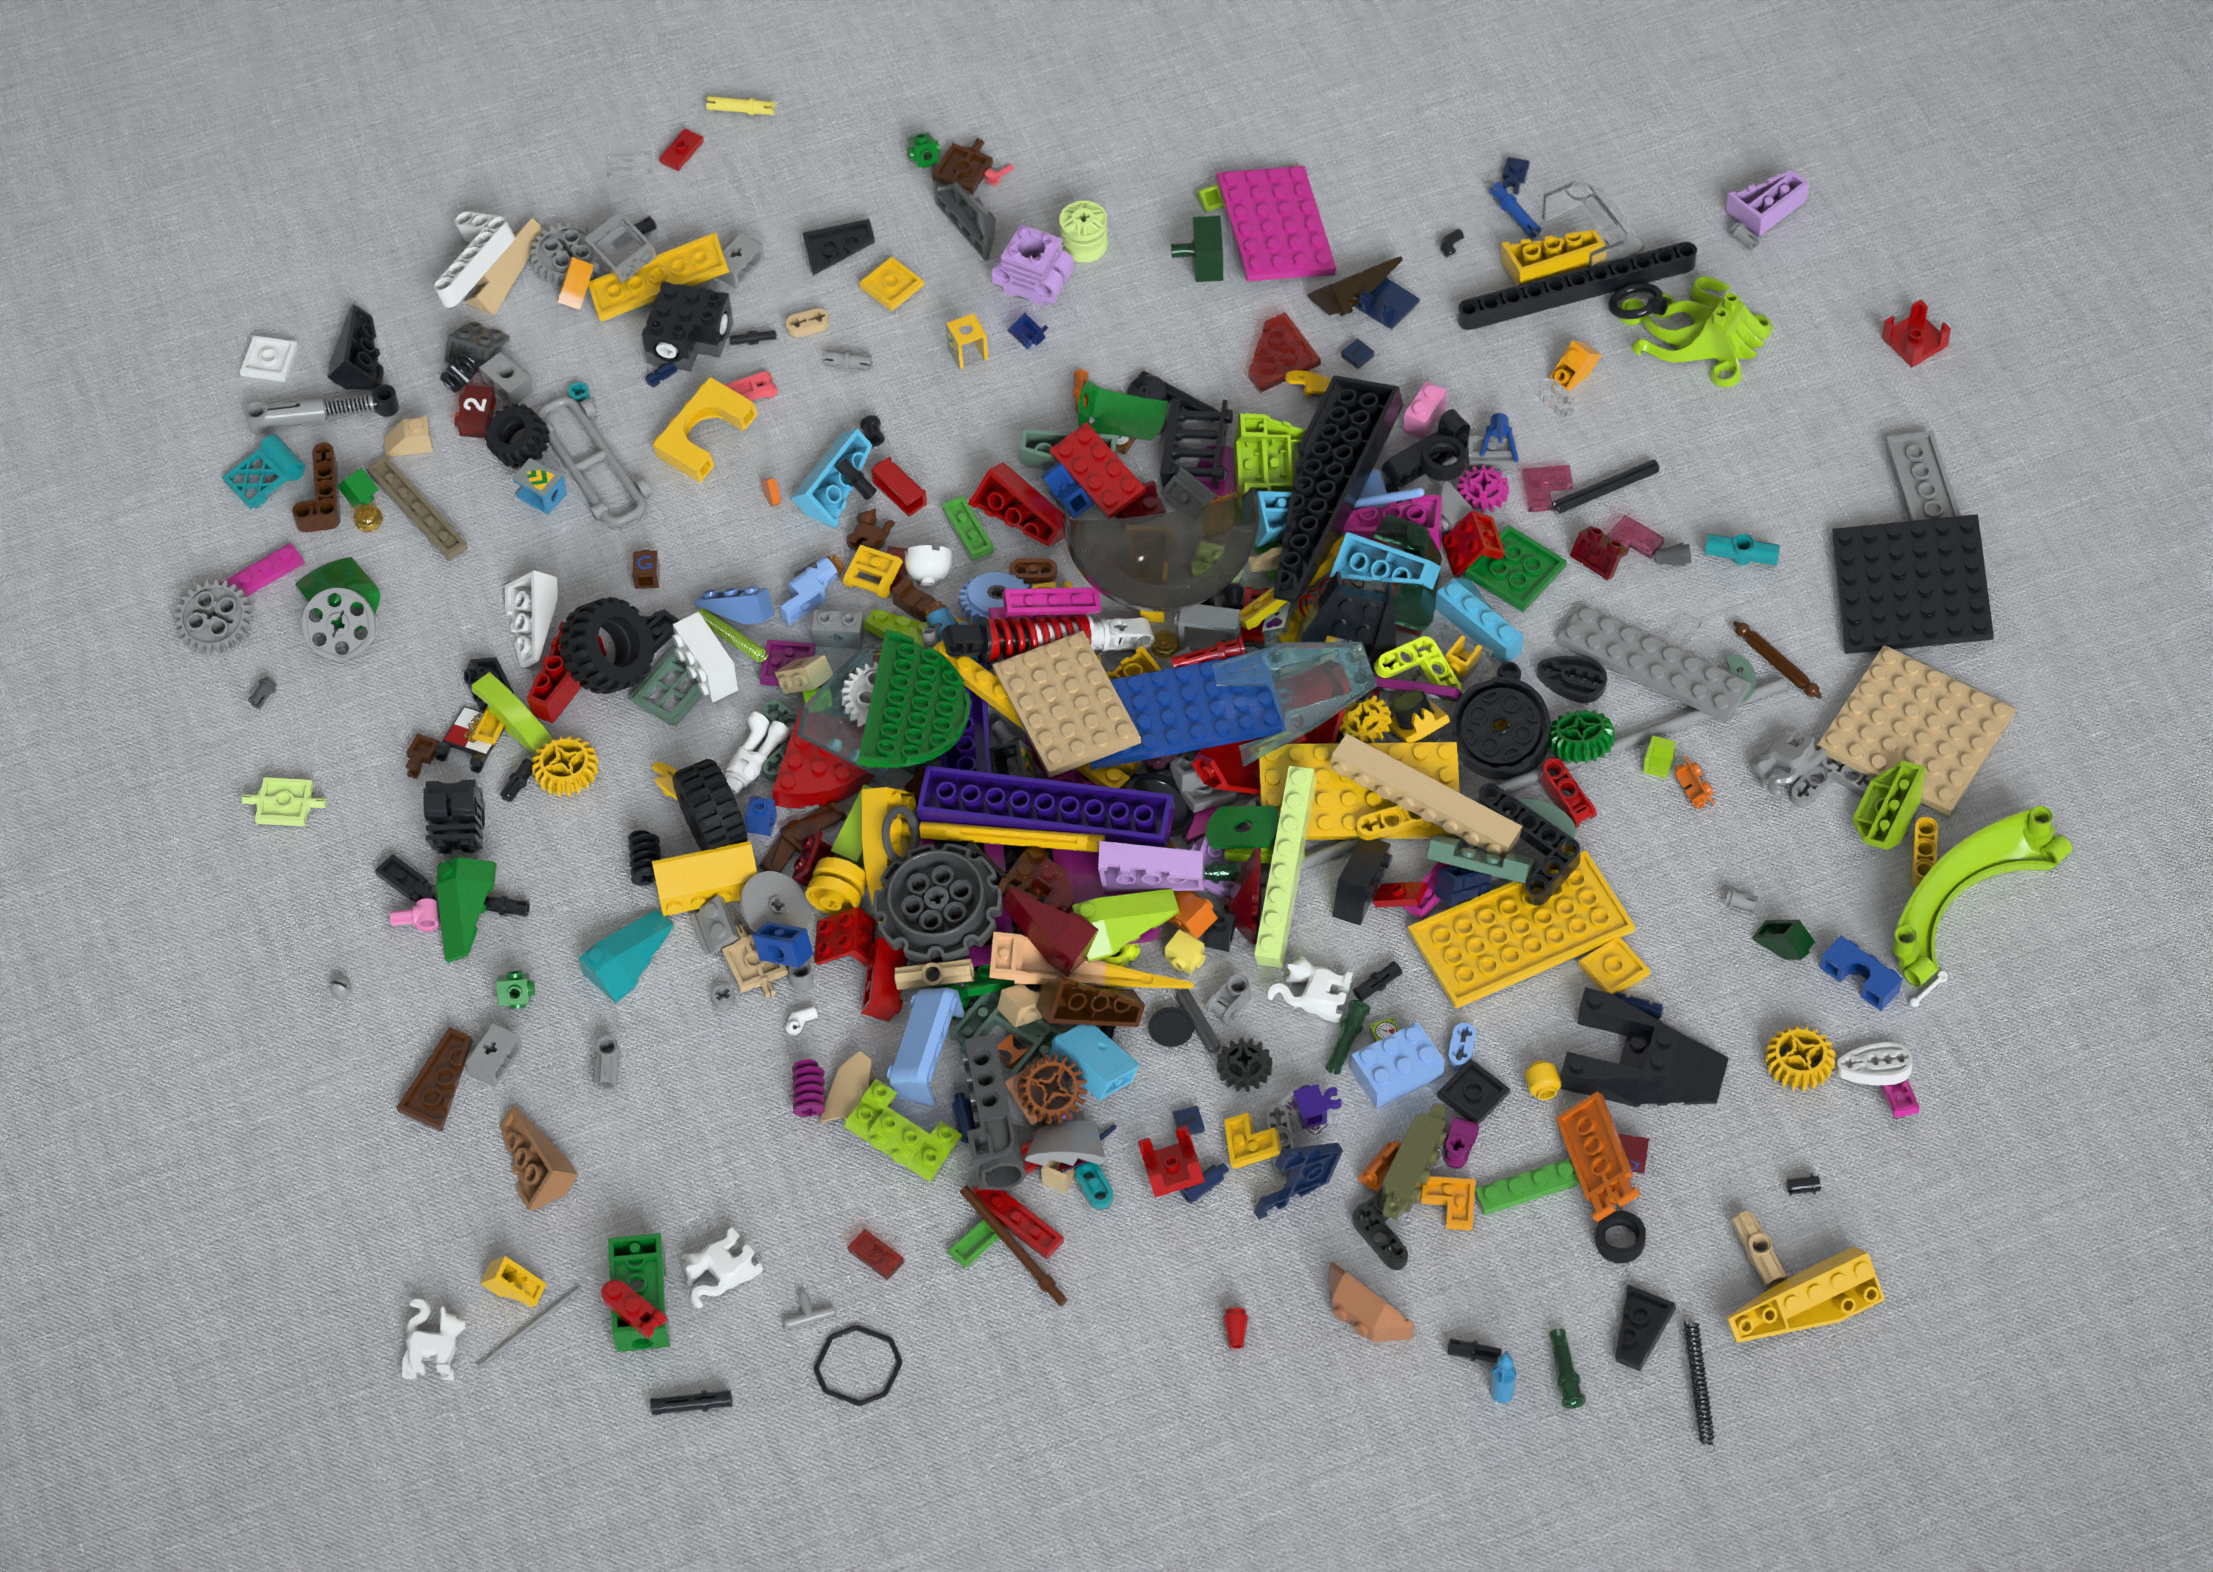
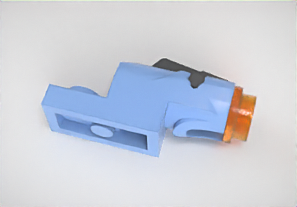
(809, 587)

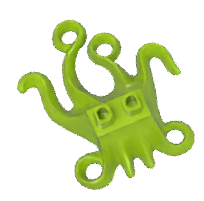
(1721, 330)

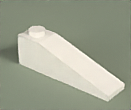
(531, 607)

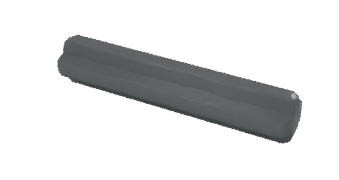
(1200, 1023)

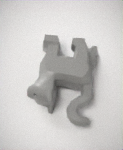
(1787, 757)

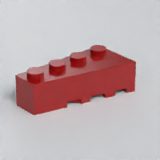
(1018, 504)
(554, 686)

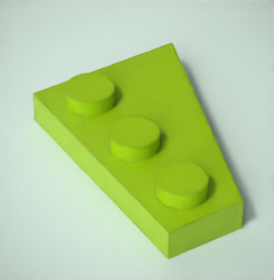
(880, 620)

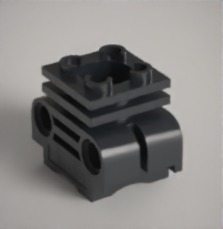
(454, 815)

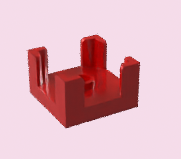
(1915, 336)
(1172, 1166)

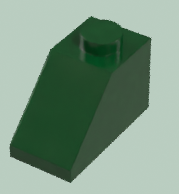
(1785, 938)

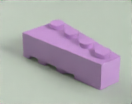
(1149, 868)

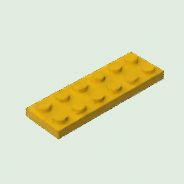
(683, 265)

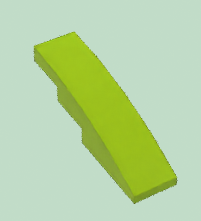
(512, 713)

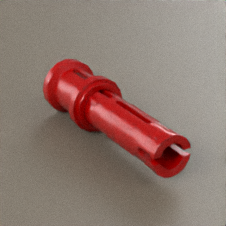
(1220, 651)

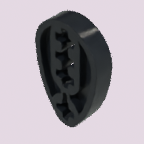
(1580, 667)

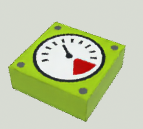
(1383, 1028)

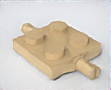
(747, 968)

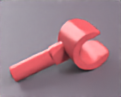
(994, 177)

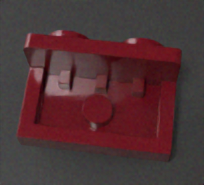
(812, 852)

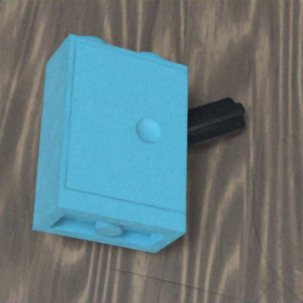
(1100, 1058)

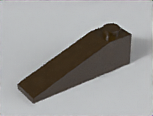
(1345, 294)

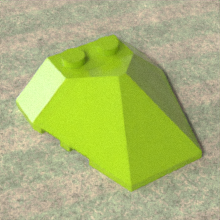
(1265, 453)

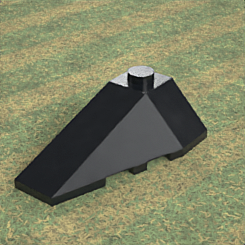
(355, 356)

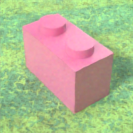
(1425, 410)

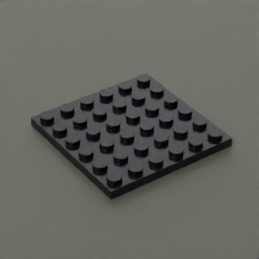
(1912, 584)

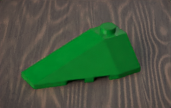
(461, 897)

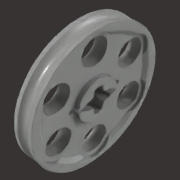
(327, 627)

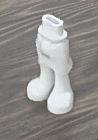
(747, 764)

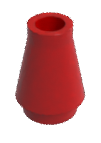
(1235, 1324)

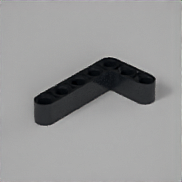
(1535, 837)

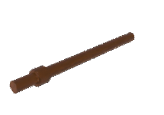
(1045, 1281)

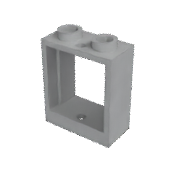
(1207, 618)

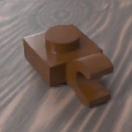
(420, 751)

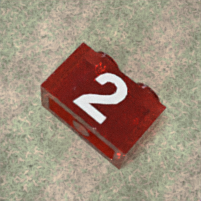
(475, 410)

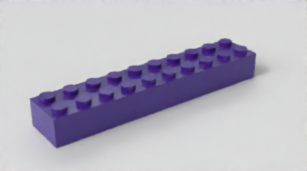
(1045, 805)

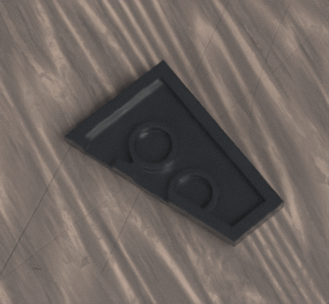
(836, 243)
(1641, 1326)

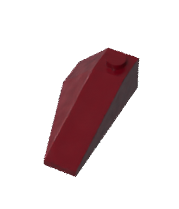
(1246, 897)
(1058, 936)

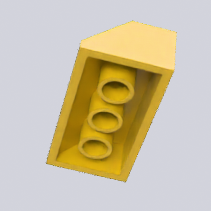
(698, 877)

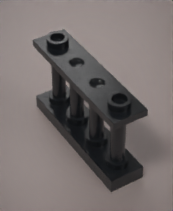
(1176, 433)

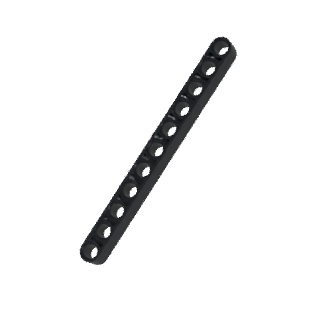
(1576, 285)

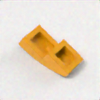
(575, 283)

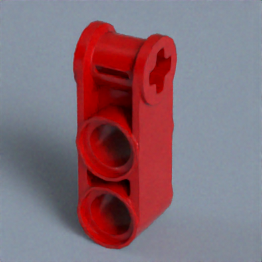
(1577, 805)

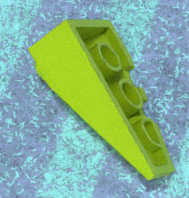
(1125, 918)

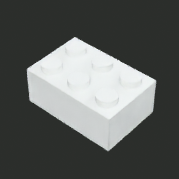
(704, 657)

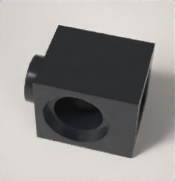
(1221, 932)

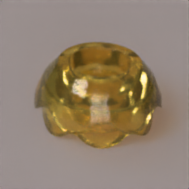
(367, 524)
(1164, 650)

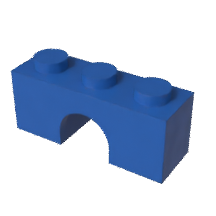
(1847, 958)

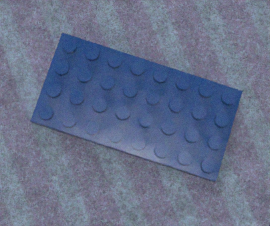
(1187, 712)

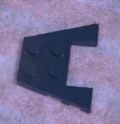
(1310, 1170)

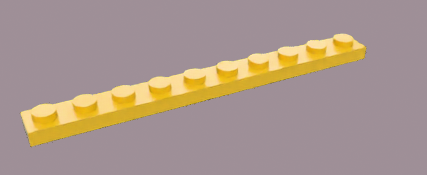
(990, 690)

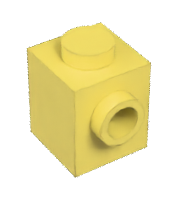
(1185, 952)

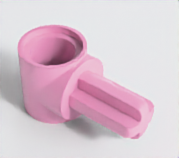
(423, 915)

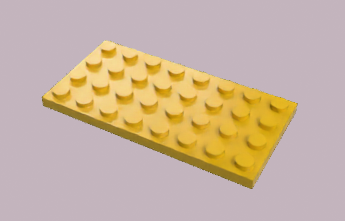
(1340, 800)
(1508, 939)

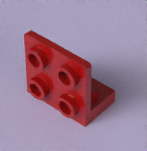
(1470, 539)
(844, 935)

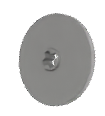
(774, 888)

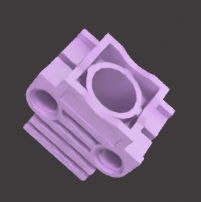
(1033, 266)

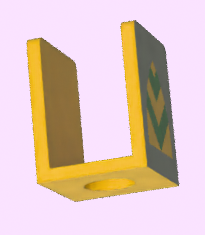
(956, 339)

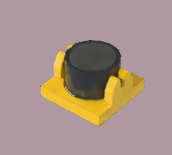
(1416, 716)

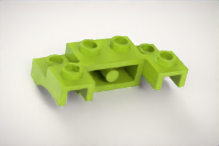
(898, 1136)

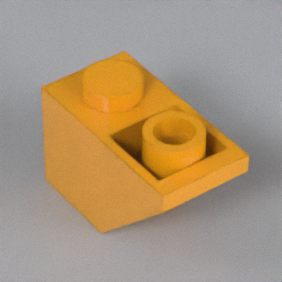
(1575, 364)

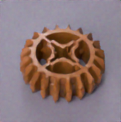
(1043, 1109)

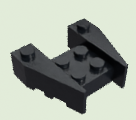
(1352, 616)

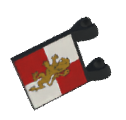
(461, 738)

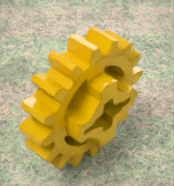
(1365, 720)

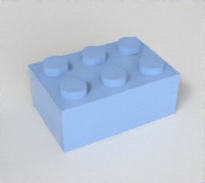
(1397, 1065)

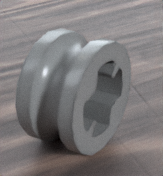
(724, 1003)

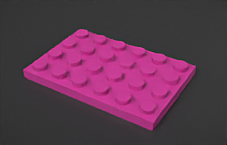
(1275, 223)

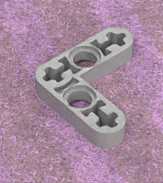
(1828, 773)

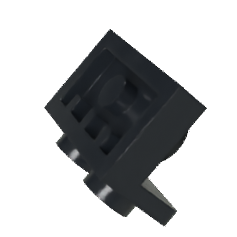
(477, 669)

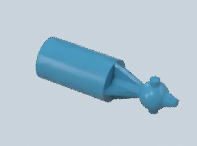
(1503, 1379)

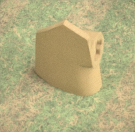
(848, 1087)

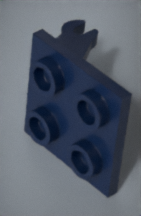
(1387, 303)

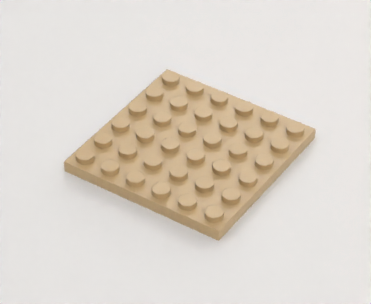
(1919, 718)

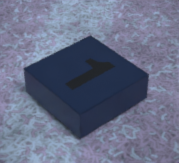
(1357, 353)
(1191, 1118)

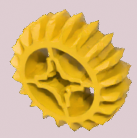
(565, 766)
(1796, 1066)

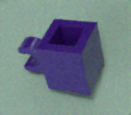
(1312, 1106)

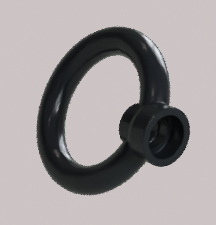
(1656, 304)

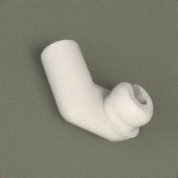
(798, 1018)

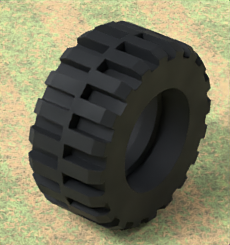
(584, 654)
(709, 805)

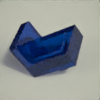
(1027, 331)

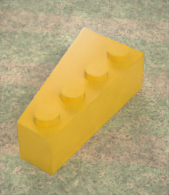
(1549, 257)

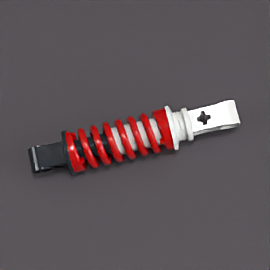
(987, 637)

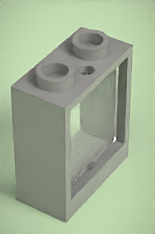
(620, 247)

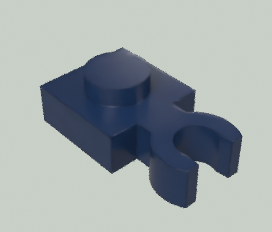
(1515, 173)

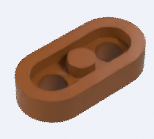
(1033, 569)

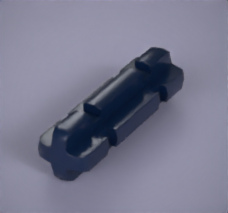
(660, 373)
(1655, 1009)

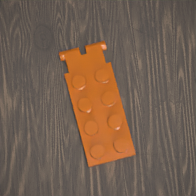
(1597, 1155)

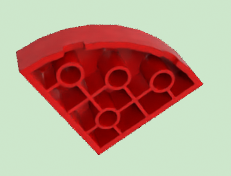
(815, 775)

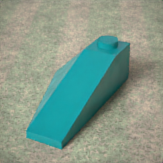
(621, 957)

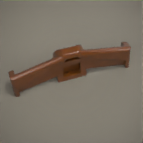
(794, 833)

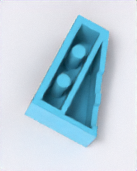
(1272, 516)

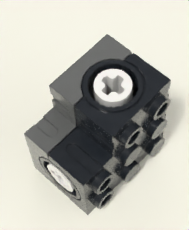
(686, 324)

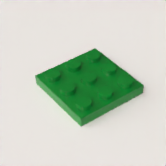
(1520, 573)

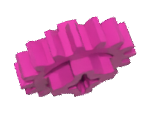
(1494, 486)

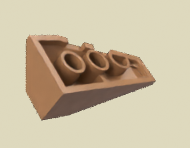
(540, 1166)

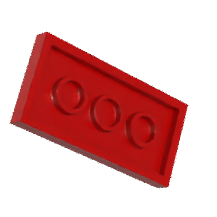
(1098, 470)

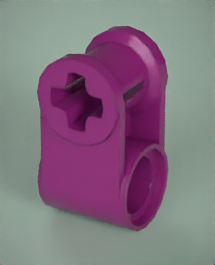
(1460, 1142)

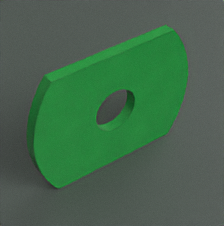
(1222, 825)

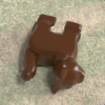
(868, 534)

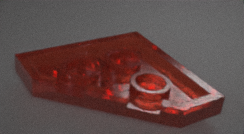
(1280, 351)

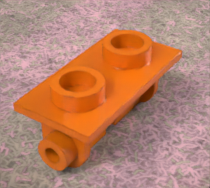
(1700, 791)
(1378, 1168)

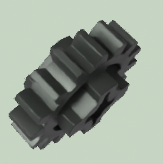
(1255, 1059)

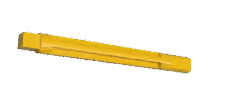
(1010, 836)

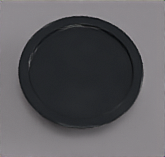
(1148, 387)
(1171, 1026)

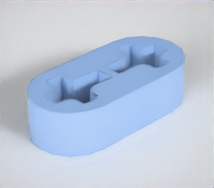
(1457, 1045)

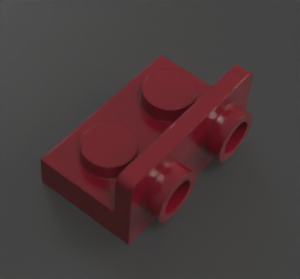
(1145, 505)
(1598, 552)

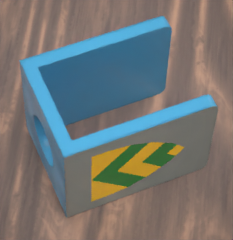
(540, 486)

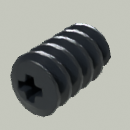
(643, 850)

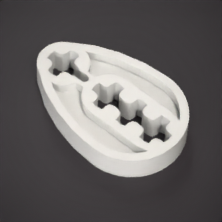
(1863, 1070)

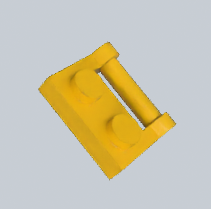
(875, 564)

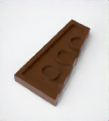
(435, 1085)

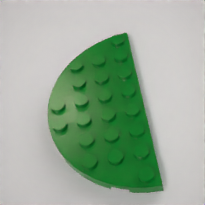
(914, 706)

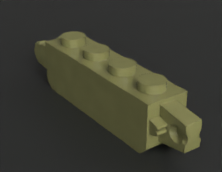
(1413, 1162)

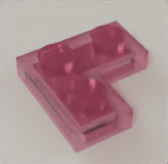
(1542, 480)
(1636, 536)

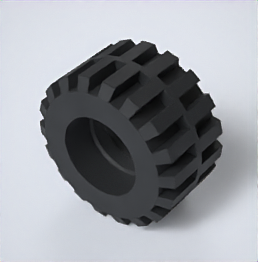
(506, 424)

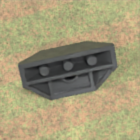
(967, 216)

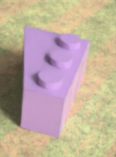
(1769, 202)

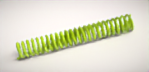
(737, 635)

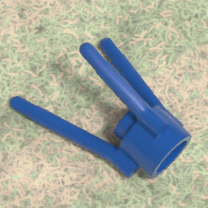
(1499, 428)

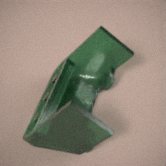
(1414, 603)

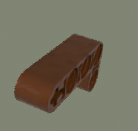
(325, 510)

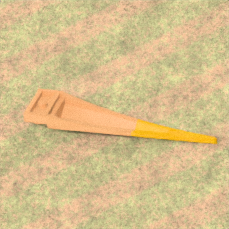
(1019, 960)

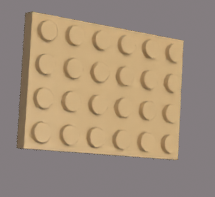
(1066, 704)

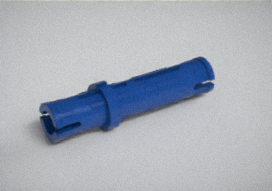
(1509, 203)

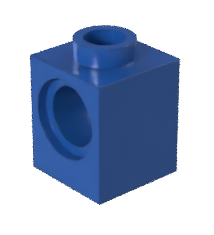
(760, 816)

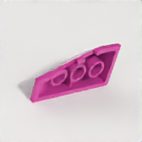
(1420, 510)

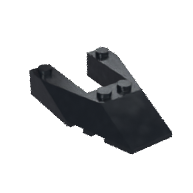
(1656, 1060)

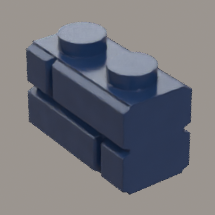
(1460, 884)

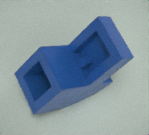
(1065, 491)

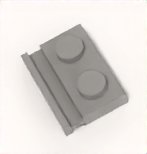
(1496, 454)
(715, 926)

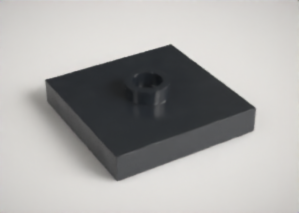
(1473, 1092)

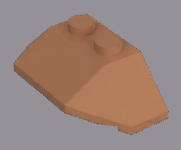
(1365, 1310)

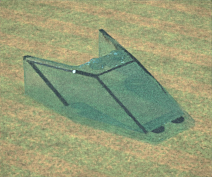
(1306, 683)

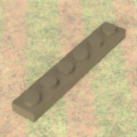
(417, 508)

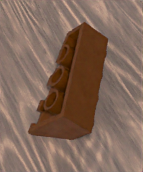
(1078, 1003)

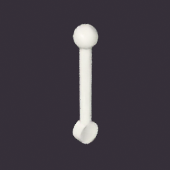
(1942, 977)

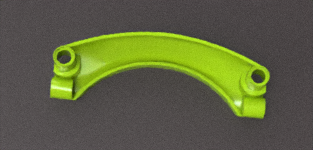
(1998, 848)

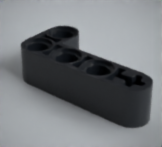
(1406, 464)

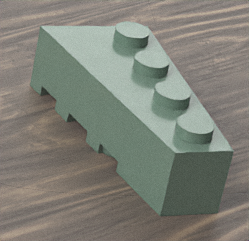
(1036, 446)

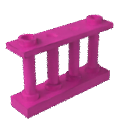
(1047, 602)

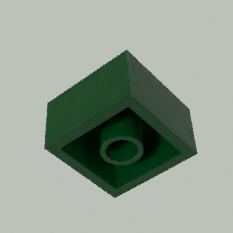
(1205, 249)

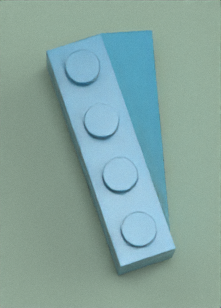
(825, 488)
(1374, 561)
(1472, 614)

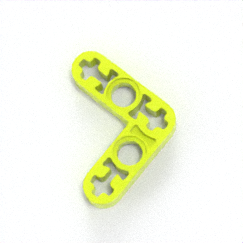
(1424, 659)

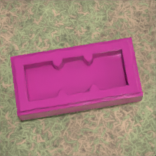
(1900, 1099)

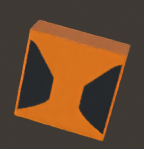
(1012, 1051)

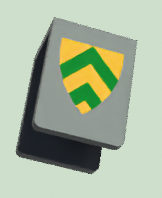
(1025, 758)

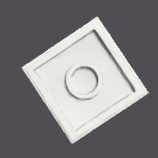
(269, 358)

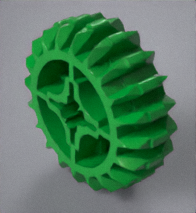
(1582, 736)

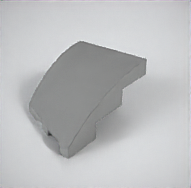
(1194, 792)
(1066, 1143)

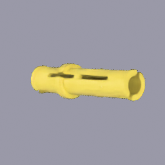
(749, 106)

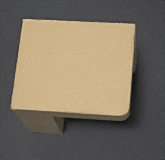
(1057, 1180)

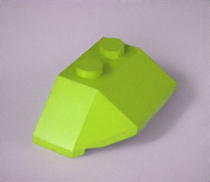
(1889, 805)

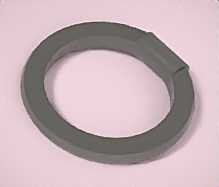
(914, 829)

